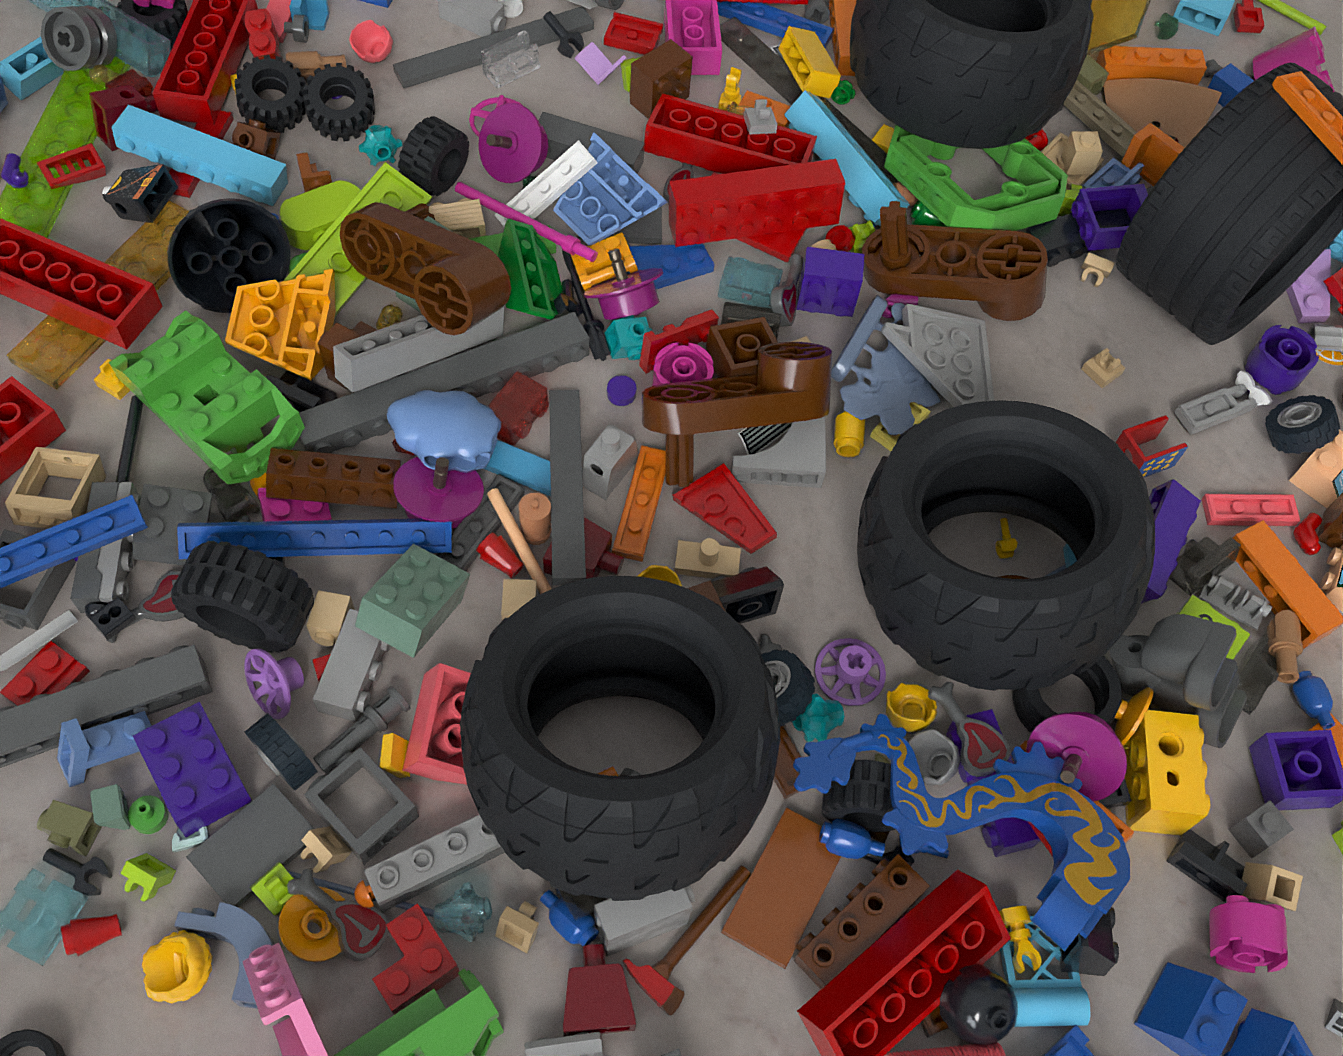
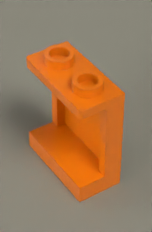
(1154, 151)

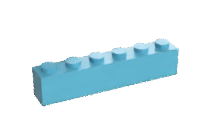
(200, 155)
(863, 178)

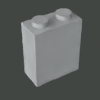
(635, 921)

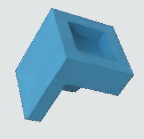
(315, 10)

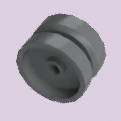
(78, 37)

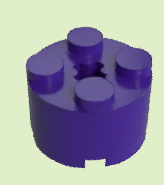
(1282, 358)

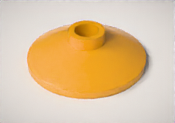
(1132, 713)
(296, 936)

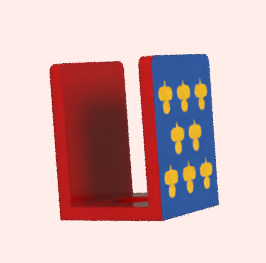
(1146, 432)

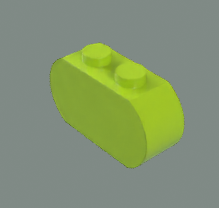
(313, 212)

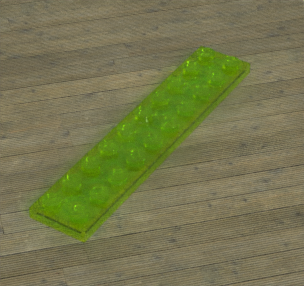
(62, 127)

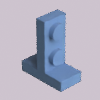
(97, 745)

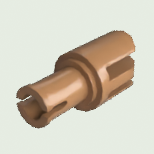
(310, 60)
(1285, 644)

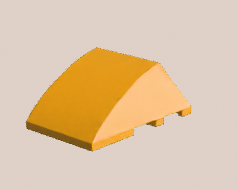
(284, 321)

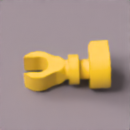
(731, 90)
(1016, 919)

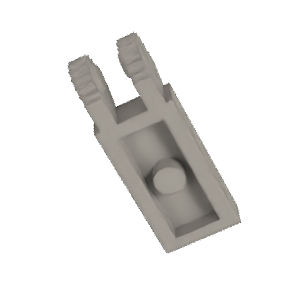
(1214, 409)

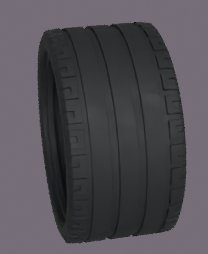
(1237, 213)

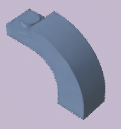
(233, 927)

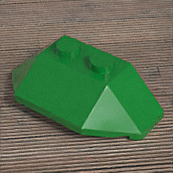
(531, 271)

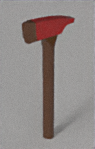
(655, 978)

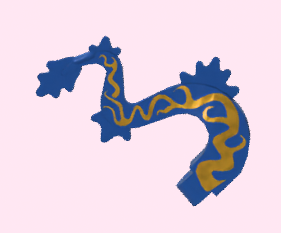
(1085, 844)

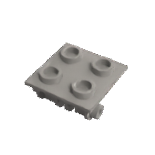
(1236, 596)

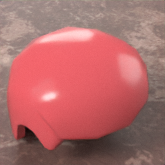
(371, 41)

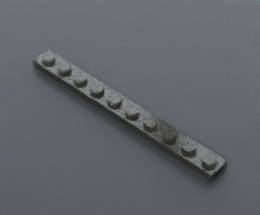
(780, 78)

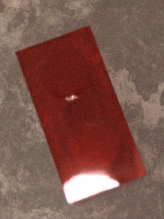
(518, 407)

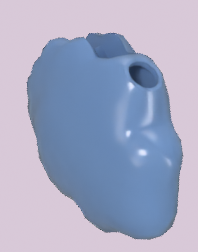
(447, 427)

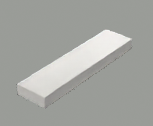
(552, 182)

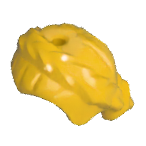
(176, 967)

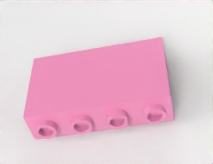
(279, 995)

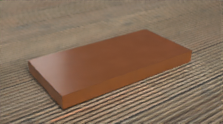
(782, 890)

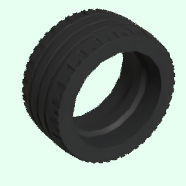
(1099, 678)

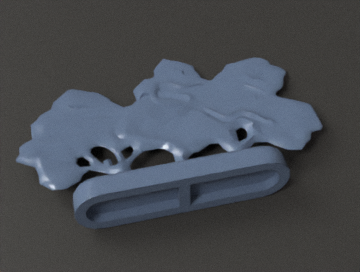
(892, 376)

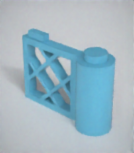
(1048, 1000)

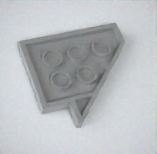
(946, 351)

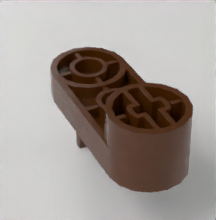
(989, 266)
(447, 274)
(788, 388)

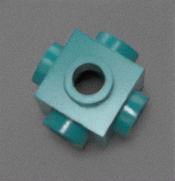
(626, 337)

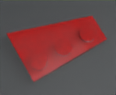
(692, 330)
(727, 508)

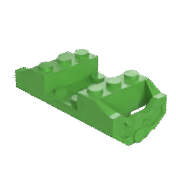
(188, 371)
(433, 1030)

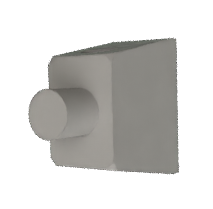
(614, 455)

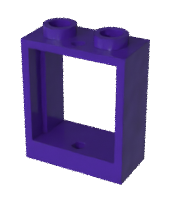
(1105, 198)

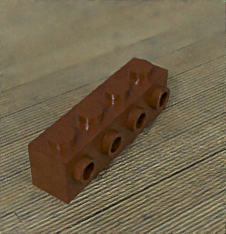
(331, 478)
(862, 921)

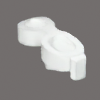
(1256, 392)

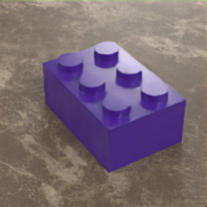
(192, 769)

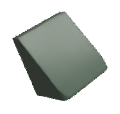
(110, 807)

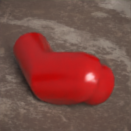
(1306, 534)

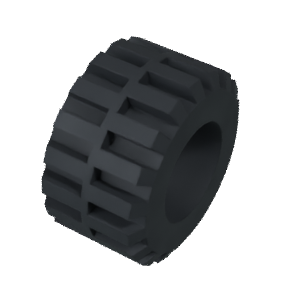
(162, 20)
(275, 75)
(335, 82)
(434, 155)
(863, 798)

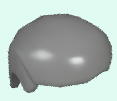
(936, 756)

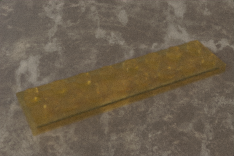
(59, 349)

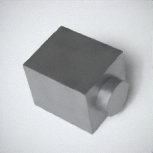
(1261, 829)

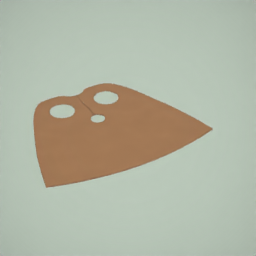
(1176, 105)

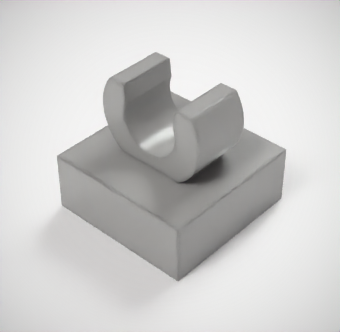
(760, 118)

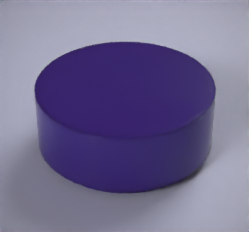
(621, 390)

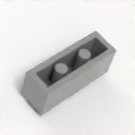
(350, 672)

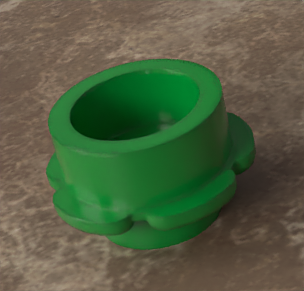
(843, 97)

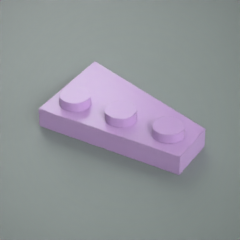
(1310, 294)

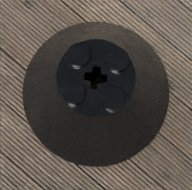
(224, 248)

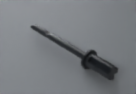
(593, 327)

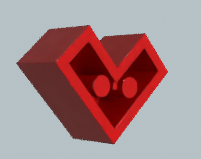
(424, 964)

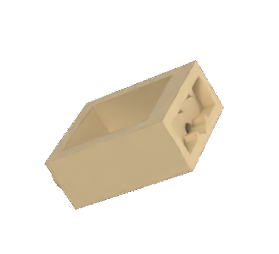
(42, 512)

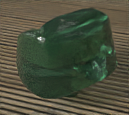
(1167, 26)

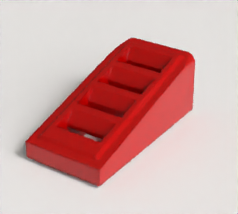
(77, 155)

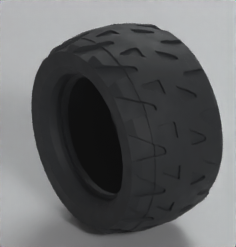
(969, 67)
(1020, 464)
(620, 831)

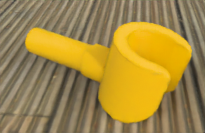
(1005, 547)

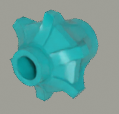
(380, 144)
(819, 718)

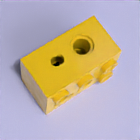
(1166, 774)

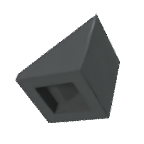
(1335, 1018)

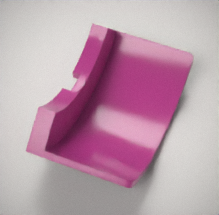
(1303, 49)

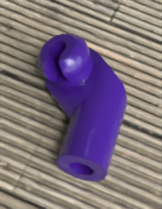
(11, 172)

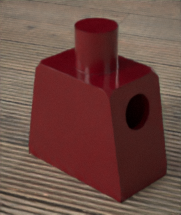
(110, 103)
(597, 552)
(597, 996)

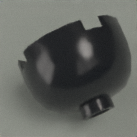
(979, 1005)

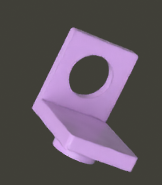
(596, 63)

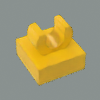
(109, 382)

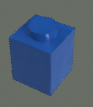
(1229, 82)

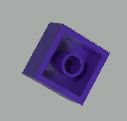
(830, 281)
(1298, 769)

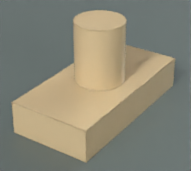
(706, 559)

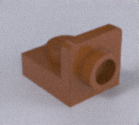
(309, 174)

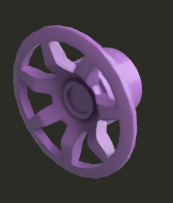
(851, 668)
(277, 681)

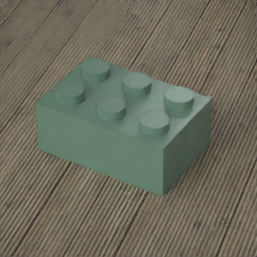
(412, 600)

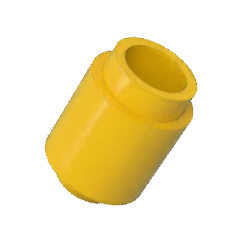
(848, 435)

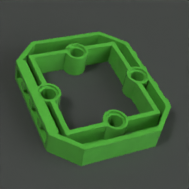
(1014, 208)

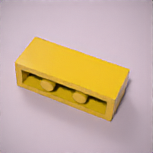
(809, 62)

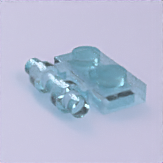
(42, 928)

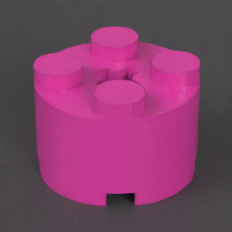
(682, 364)
(1248, 935)

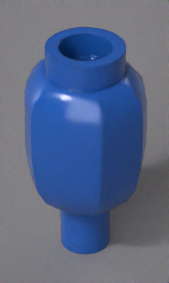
(1314, 698)
(849, 840)
(573, 931)

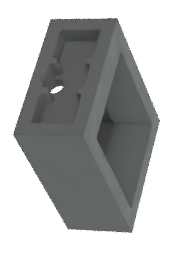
(43, 596)
(385, 828)

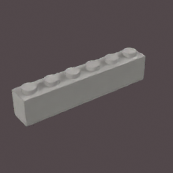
(404, 349)

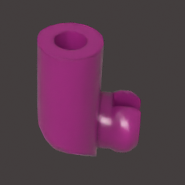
(898, 298)

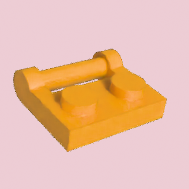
(601, 269)

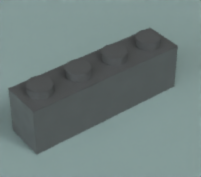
(565, 133)

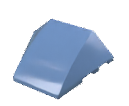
(606, 197)

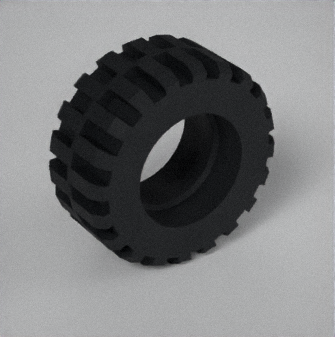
(242, 596)

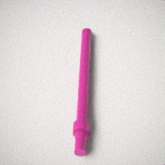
(568, 243)

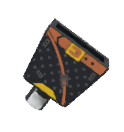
(140, 193)

